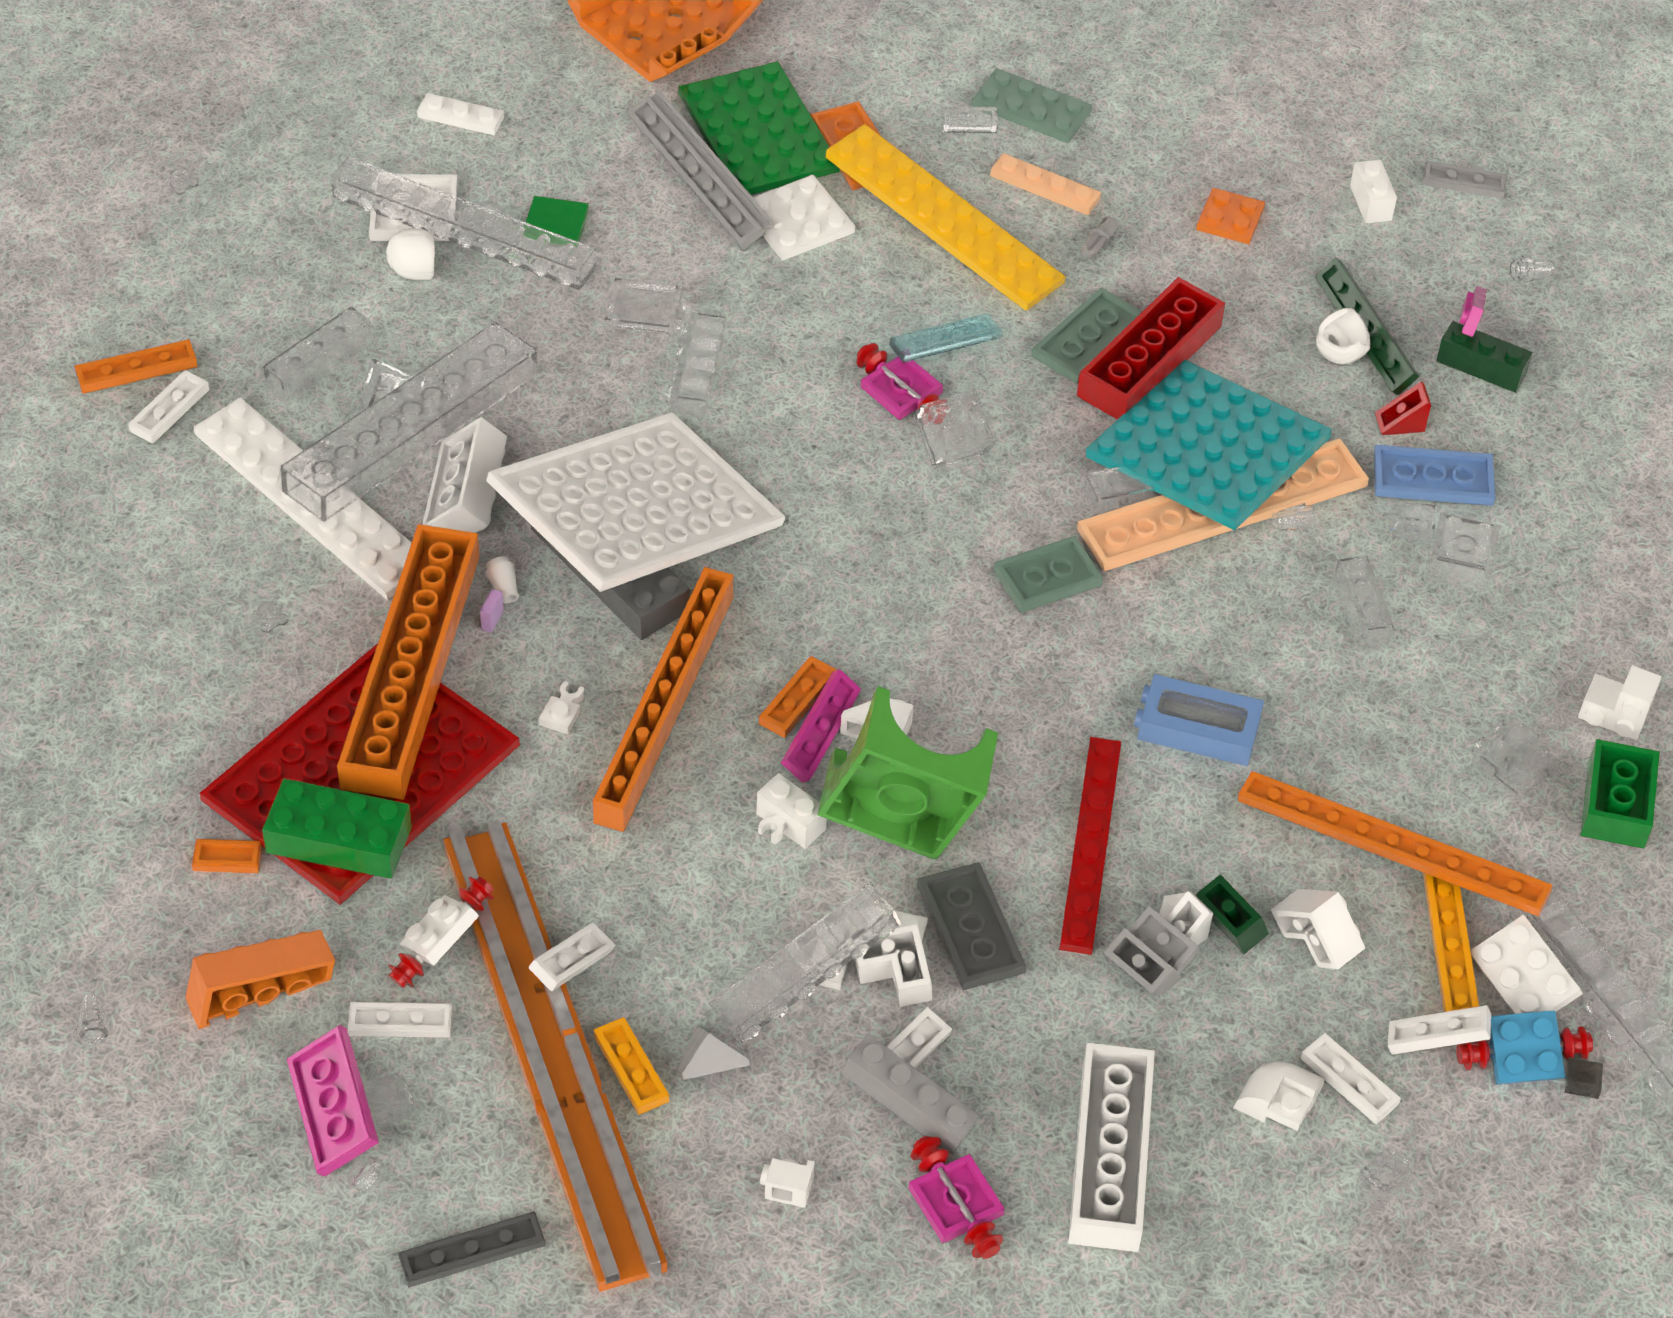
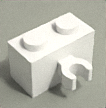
(789, 812)

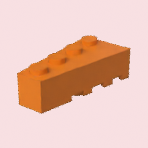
(256, 973)

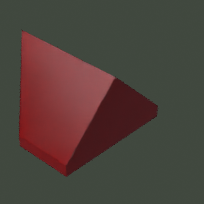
(1406, 412)

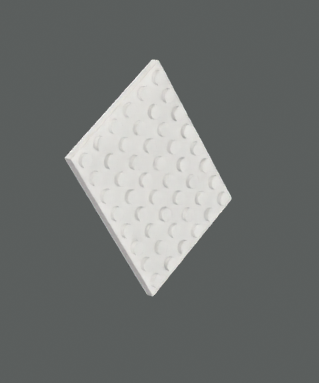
(635, 500)

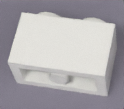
(1373, 191)

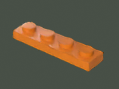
(135, 366)

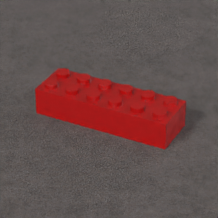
(1150, 348)

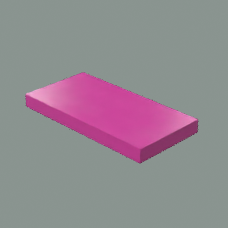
(332, 1101)

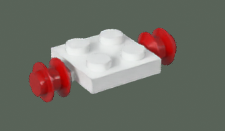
(439, 930)

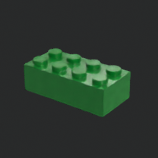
(337, 828)

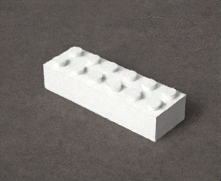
(1112, 1147)

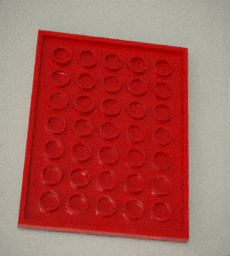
(453, 757)

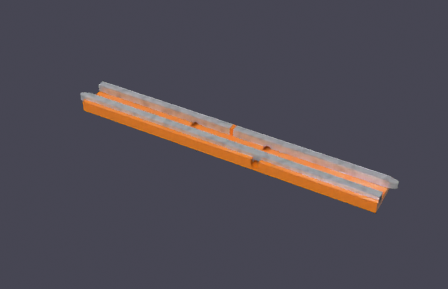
(557, 1066)

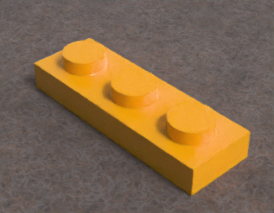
(631, 1065)

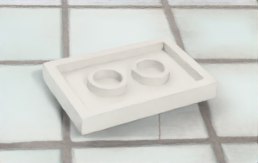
(1525, 970)

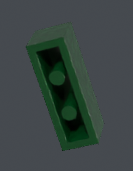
(1484, 357)

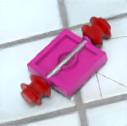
(896, 385)
(956, 1198)

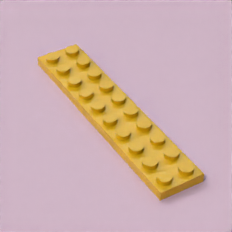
(945, 217)

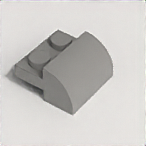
(1152, 952)

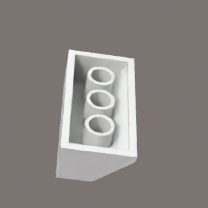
(459, 488)

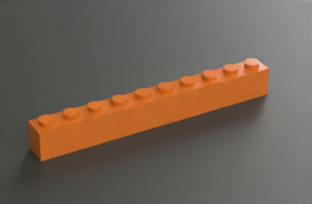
(663, 700)

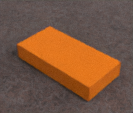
(227, 856)

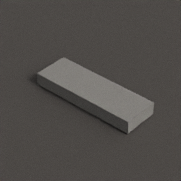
(1464, 179)

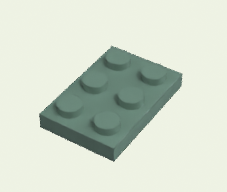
(1048, 574)

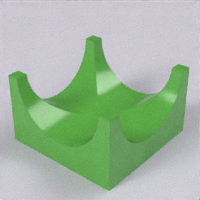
(901, 789)

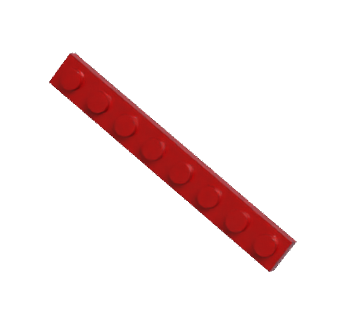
(1090, 846)

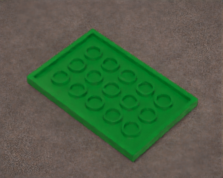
(758, 127)

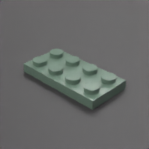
(1032, 105)
(1085, 333)

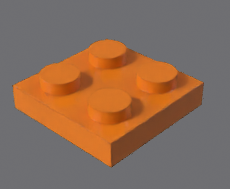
(1230, 215)

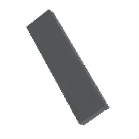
(471, 1249)

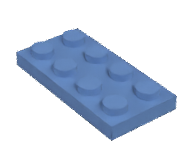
(1434, 475)

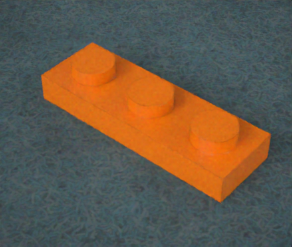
(796, 697)

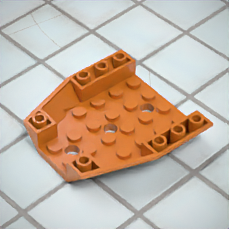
(665, 40)

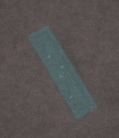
(945, 338)

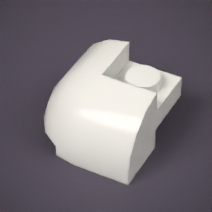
(1280, 1093)

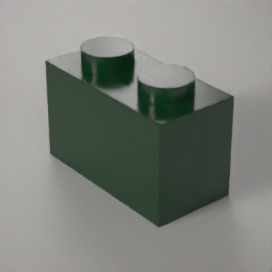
(1233, 914)

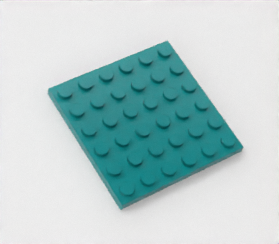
(1209, 443)

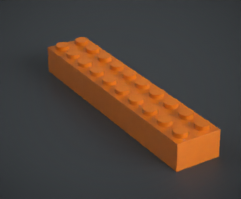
(409, 662)

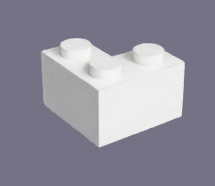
(1620, 705)
(1323, 923)
(899, 958)

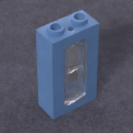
(1199, 719)

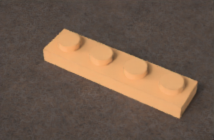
(1045, 184)

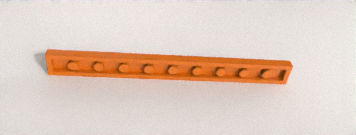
(1396, 843)

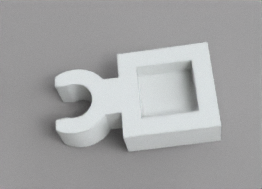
(563, 711)

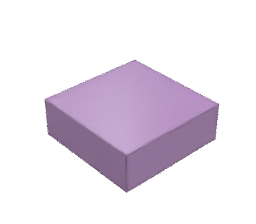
(491, 610)

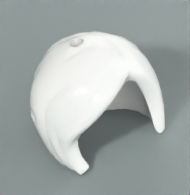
(412, 254)
(1343, 337)

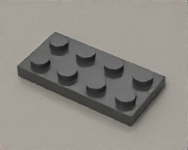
(971, 926)

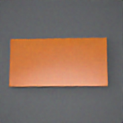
(840, 122)

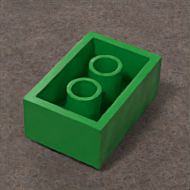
(1620, 793)

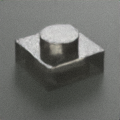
(1583, 1078)

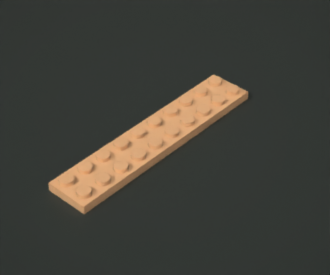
(1164, 524)

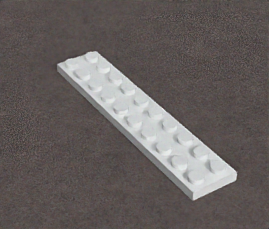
(353, 534)

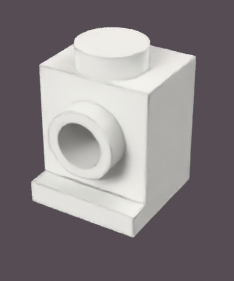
(788, 1181)

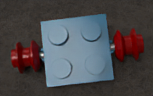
(1526, 1048)

